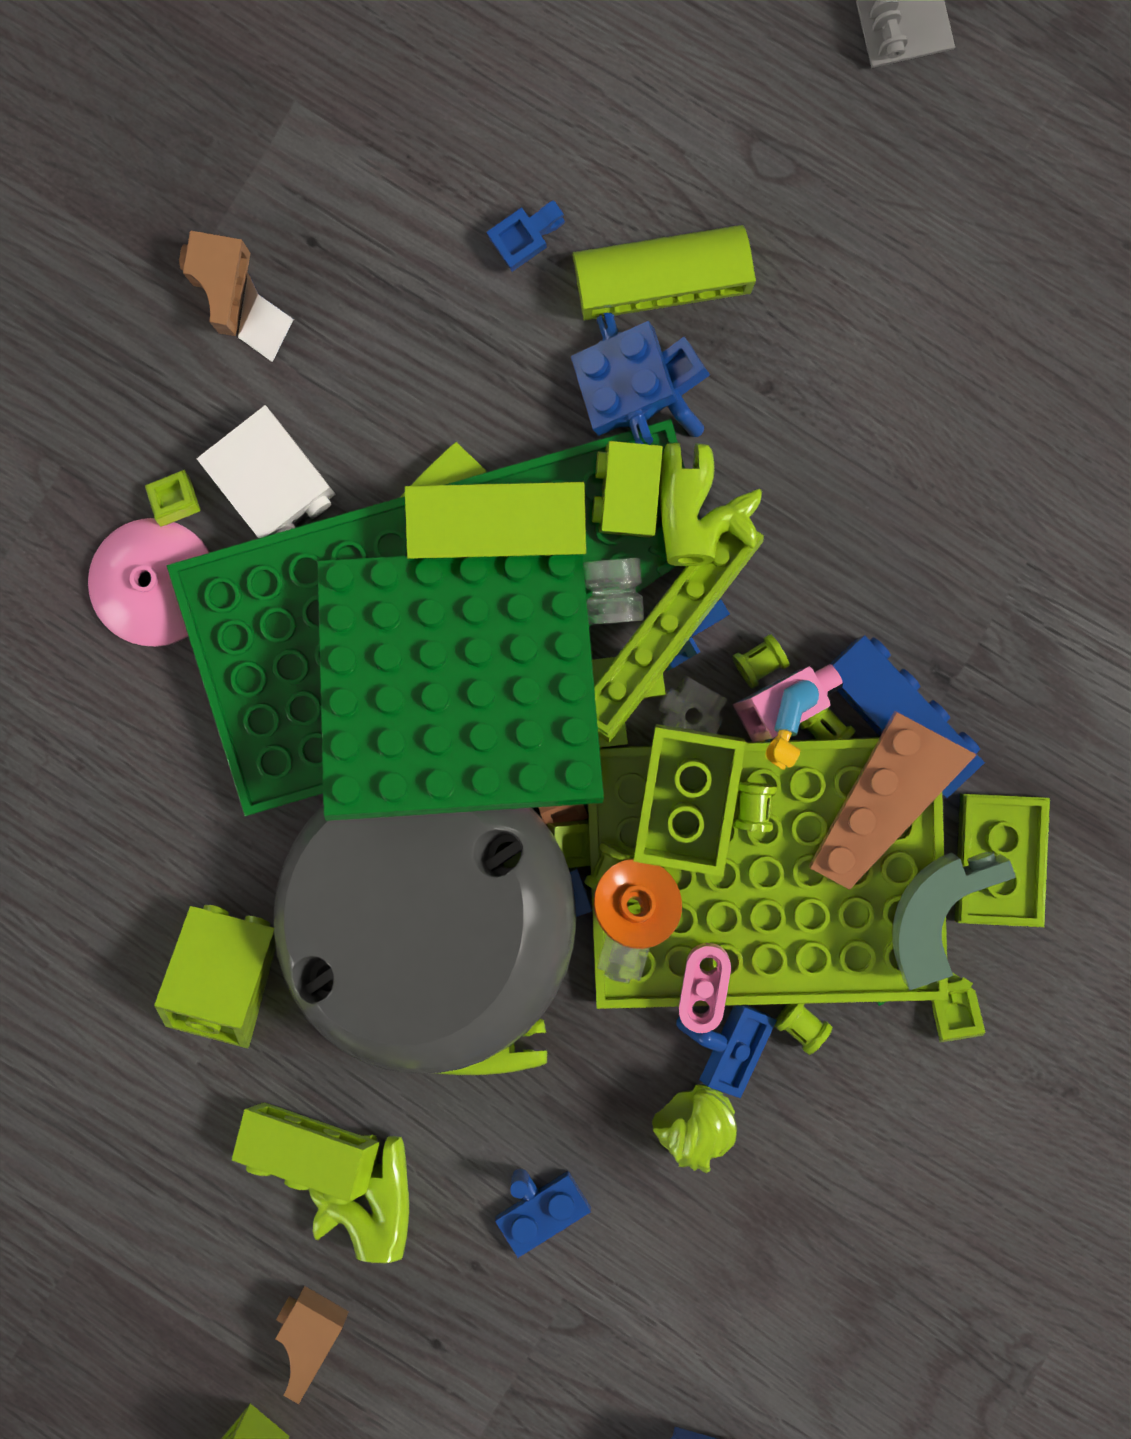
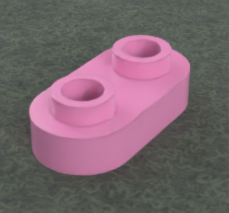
(704, 986)

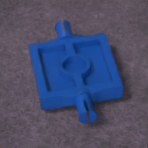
(624, 379)

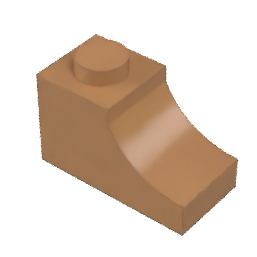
(221, 269)
(308, 1334)

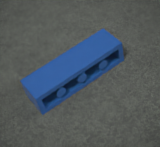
(879, 689)

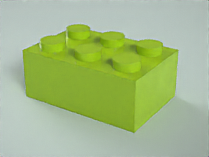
(689, 800)

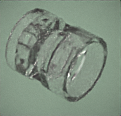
(614, 591)

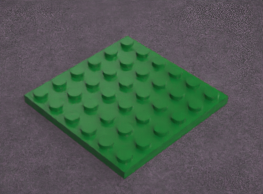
(456, 685)

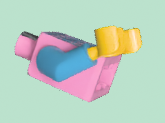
(783, 706)

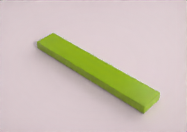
(665, 633)

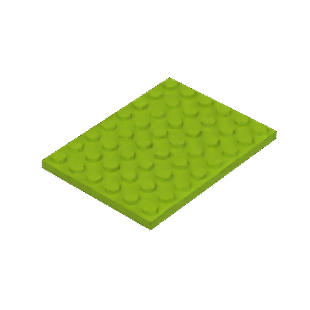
(778, 920)

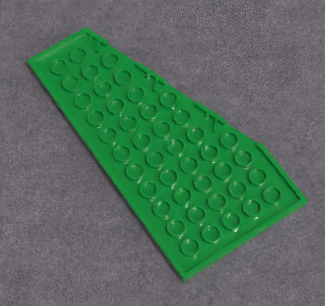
(258, 619)

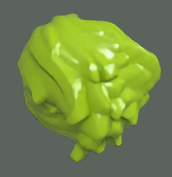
(696, 1127)

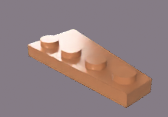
(890, 793)

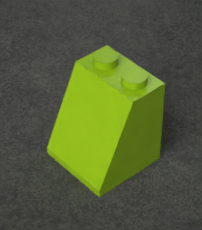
(217, 975)

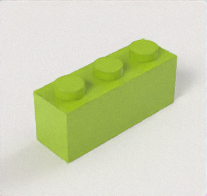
(305, 1153)

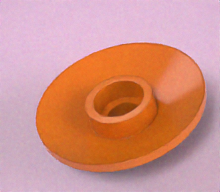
(655, 893)

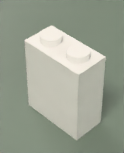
(266, 475)

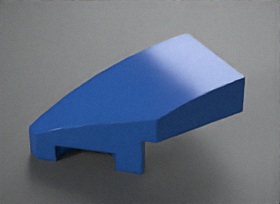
(690, 648)

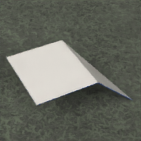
(262, 323)

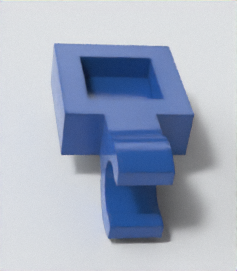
(520, 236)

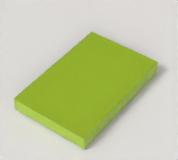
(1019, 832)

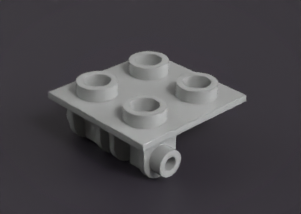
(904, 29)

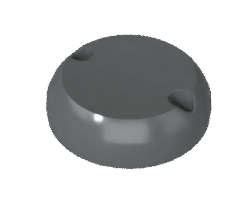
(425, 933)

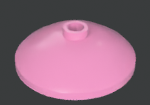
(135, 612)

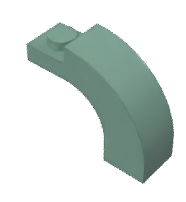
(925, 906)

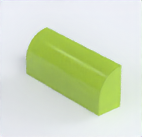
(664, 272)
(495, 520)

